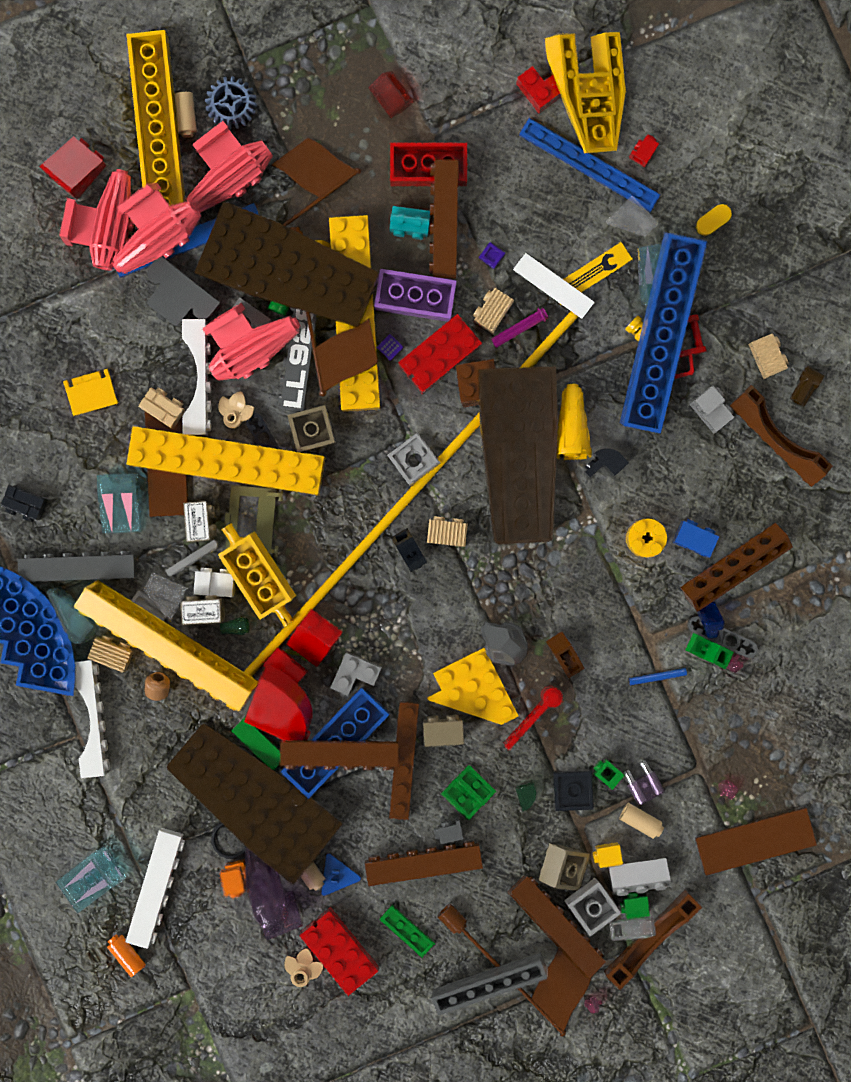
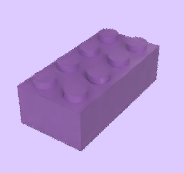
(415, 295)

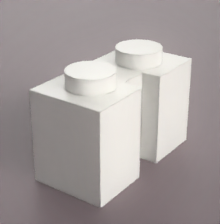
(214, 583)

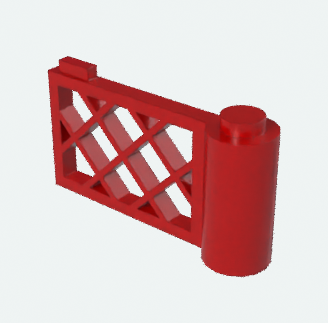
(550, 698)

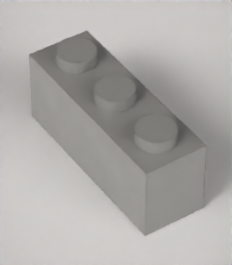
(639, 877)

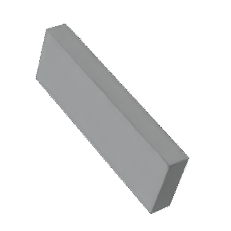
(194, 557)

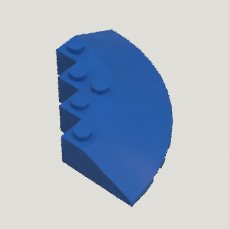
(34, 637)

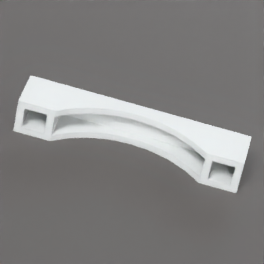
(196, 416)
(93, 759)

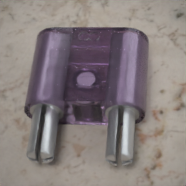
(644, 787)

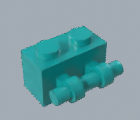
(409, 222)

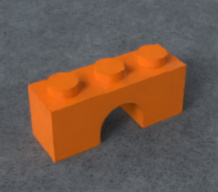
(234, 878)

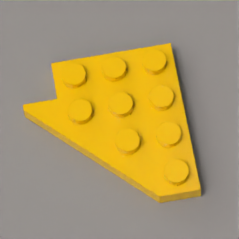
(474, 688)

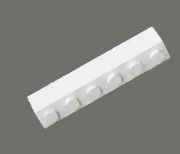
(154, 888)

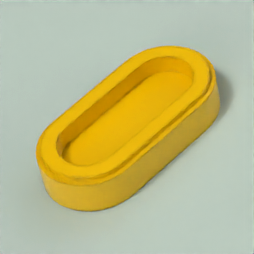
(713, 220)

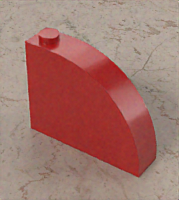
(280, 707)

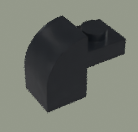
(609, 459)
(409, 550)

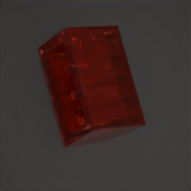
(391, 94)

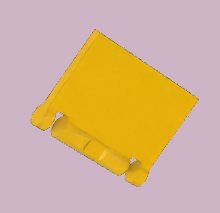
(90, 392)

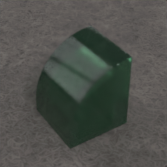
(526, 795)

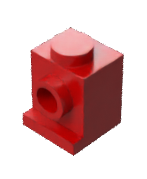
(644, 150)

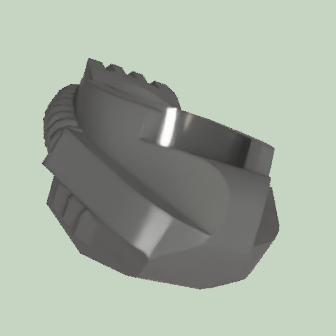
(504, 643)

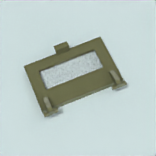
(252, 511)

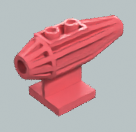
(231, 167)
(158, 226)
(101, 227)
(246, 347)

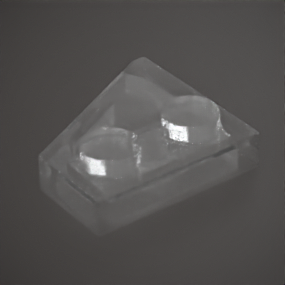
(633, 218)
(165, 595)

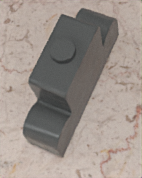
(178, 295)

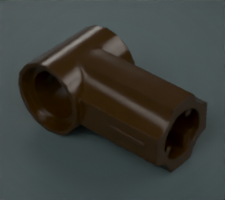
(808, 382)

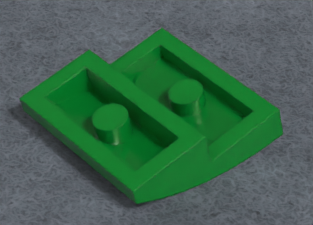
(468, 792)

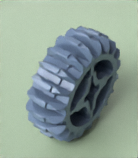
(238, 101)

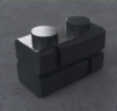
(23, 502)

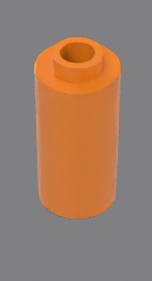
(125, 955)

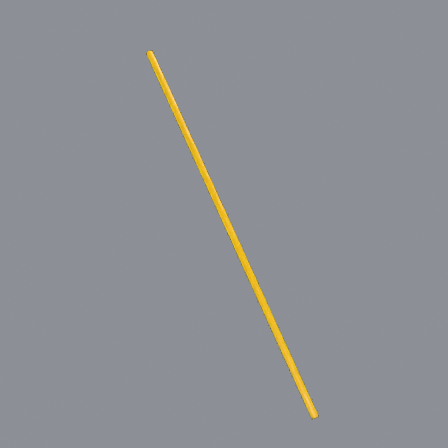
(396, 510)

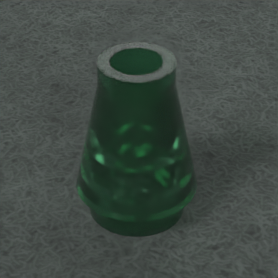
(236, 626)

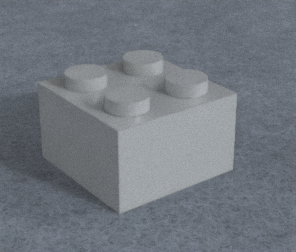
(592, 906)

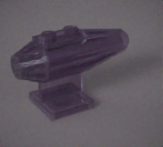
(271, 906)

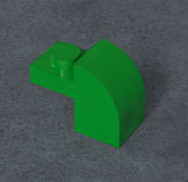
(709, 651)

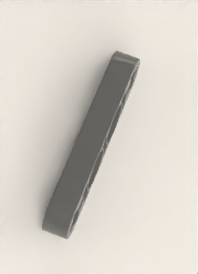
(721, 639)

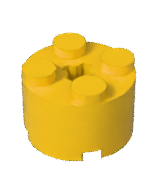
(657, 536)

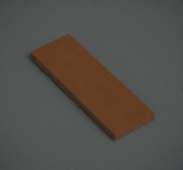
(166, 489)
(755, 841)

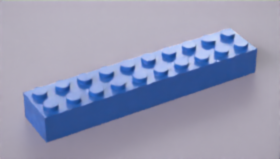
(662, 332)

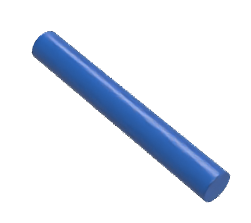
(657, 676)

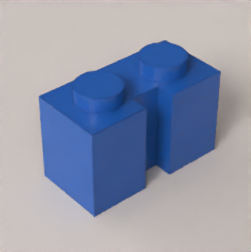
(695, 538)

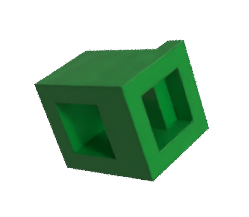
(613, 778)

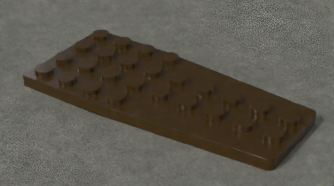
(285, 267)
(519, 450)
(254, 803)

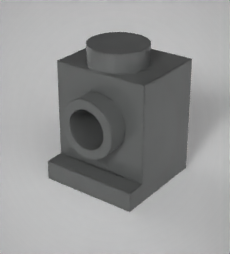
(449, 831)

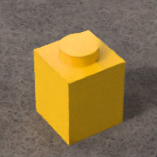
(607, 855)

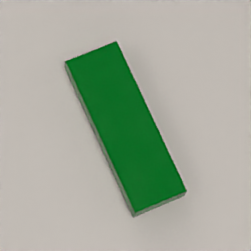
(258, 743)
(407, 931)

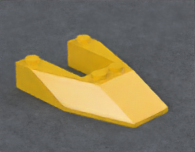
(595, 98)

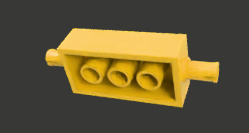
(257, 575)

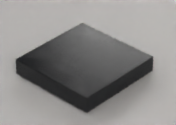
(573, 790)

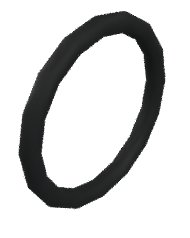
(218, 851)

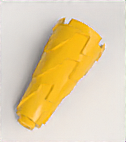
(573, 433)

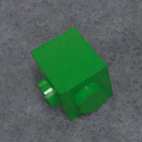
(635, 905)

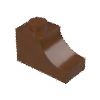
(565, 654)

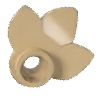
(235, 407)
(303, 965)

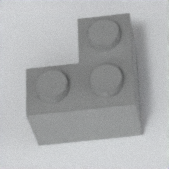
(711, 408)
(352, 668)

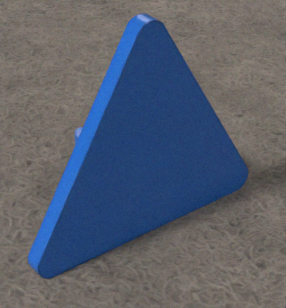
(337, 875)

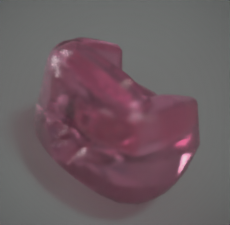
(735, 665)
(728, 789)
(592, 1004)

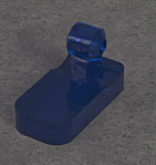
(711, 620)

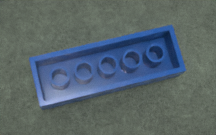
(351, 723)

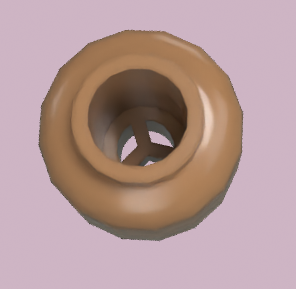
(157, 686)

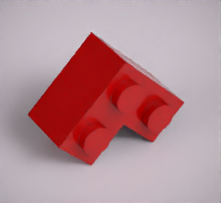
(537, 91)
(286, 664)

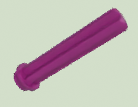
(520, 327)

